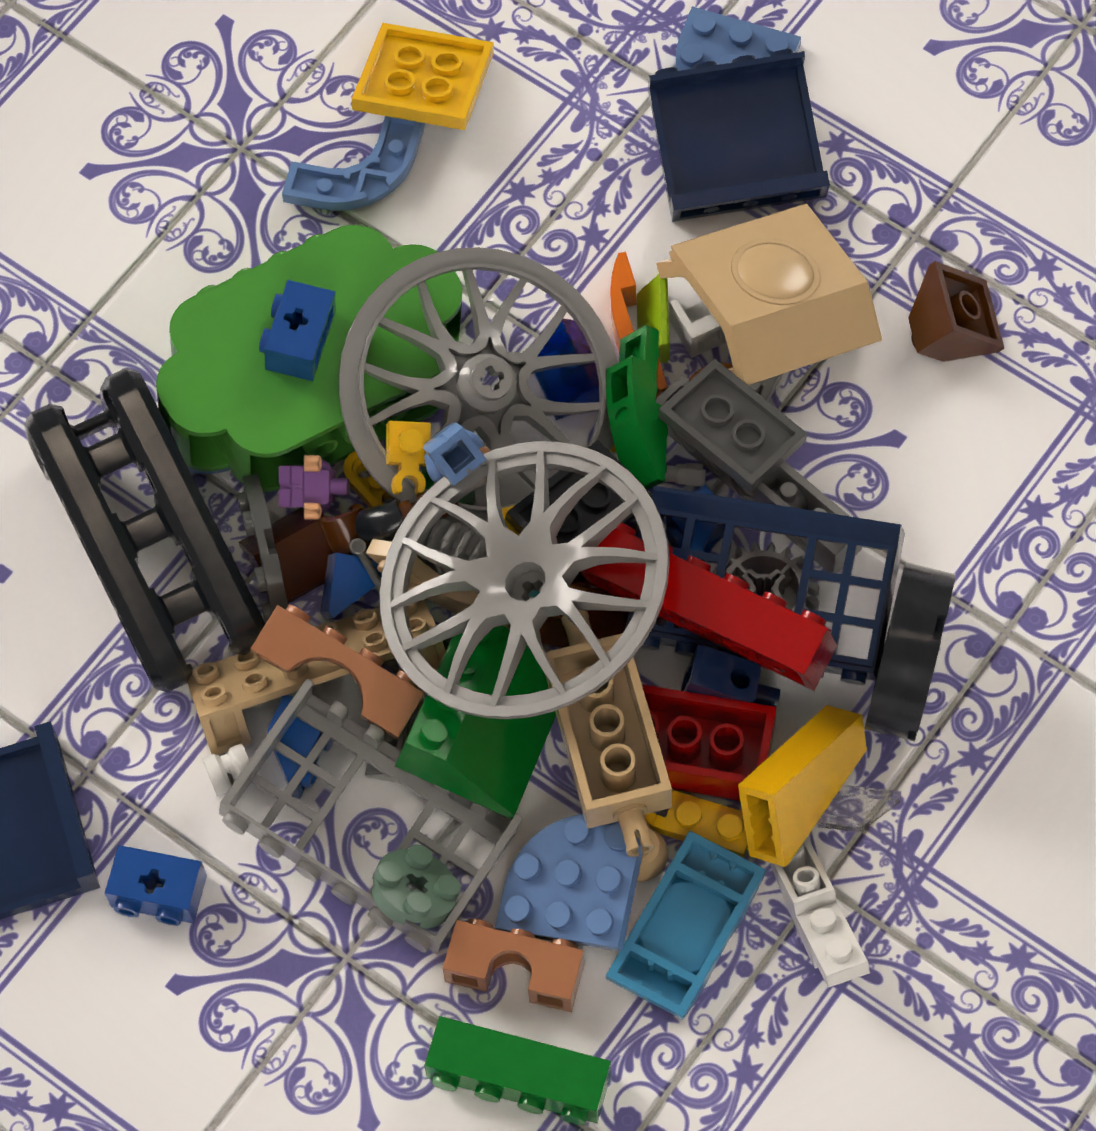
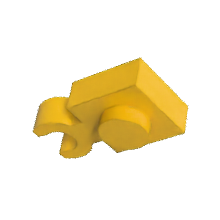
(406, 451)

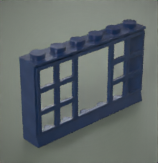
(797, 523)

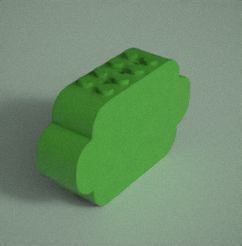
(254, 419)

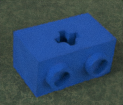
(312, 314)
(140, 870)

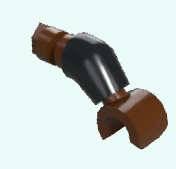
(367, 524)

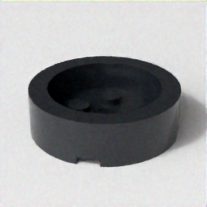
(910, 651)

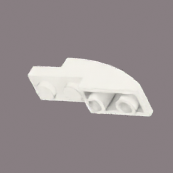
(819, 917)

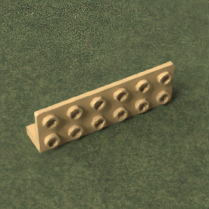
(243, 681)

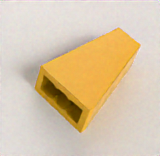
(799, 782)

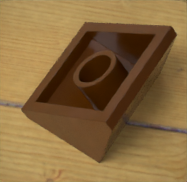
(300, 550)

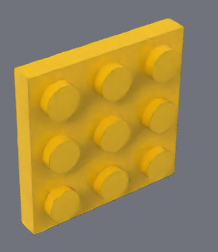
(423, 76)

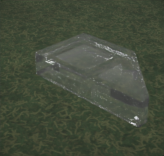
(858, 807)

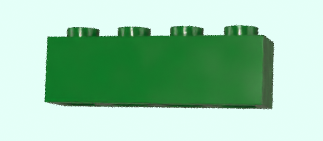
(518, 1071)

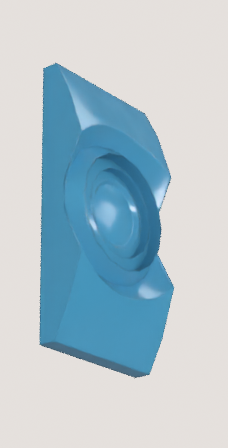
(686, 925)

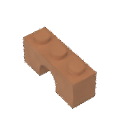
(480, 950)

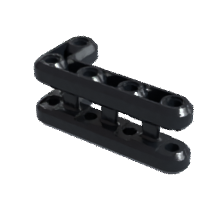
(114, 544)

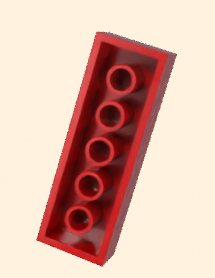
(725, 612)

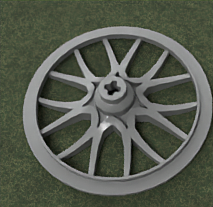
(463, 365)
(514, 569)

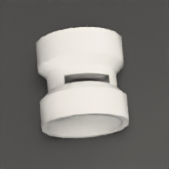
(217, 765)

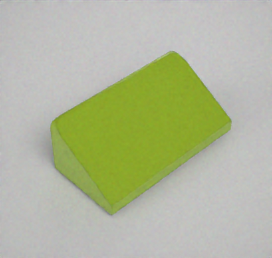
(654, 312)

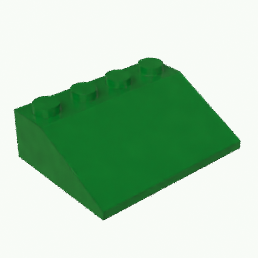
(473, 754)

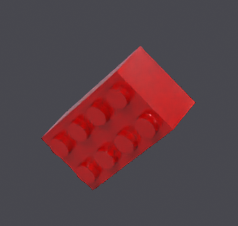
(709, 739)

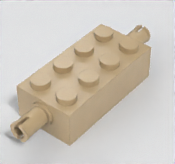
(611, 744)

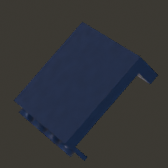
(736, 135)
(40, 827)

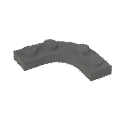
(258, 523)

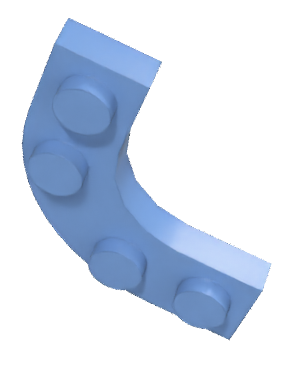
(362, 183)

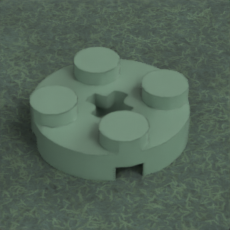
(425, 871)

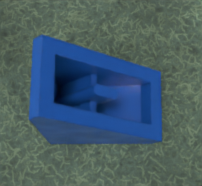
(344, 583)

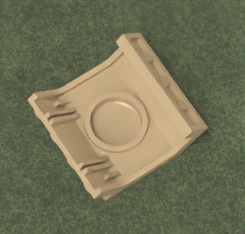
(778, 292)

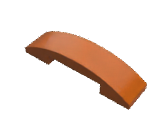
(622, 296)

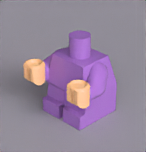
(310, 486)

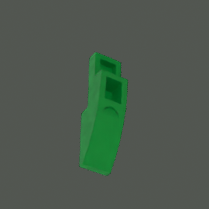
(633, 409)

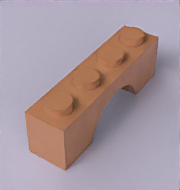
(291, 642)

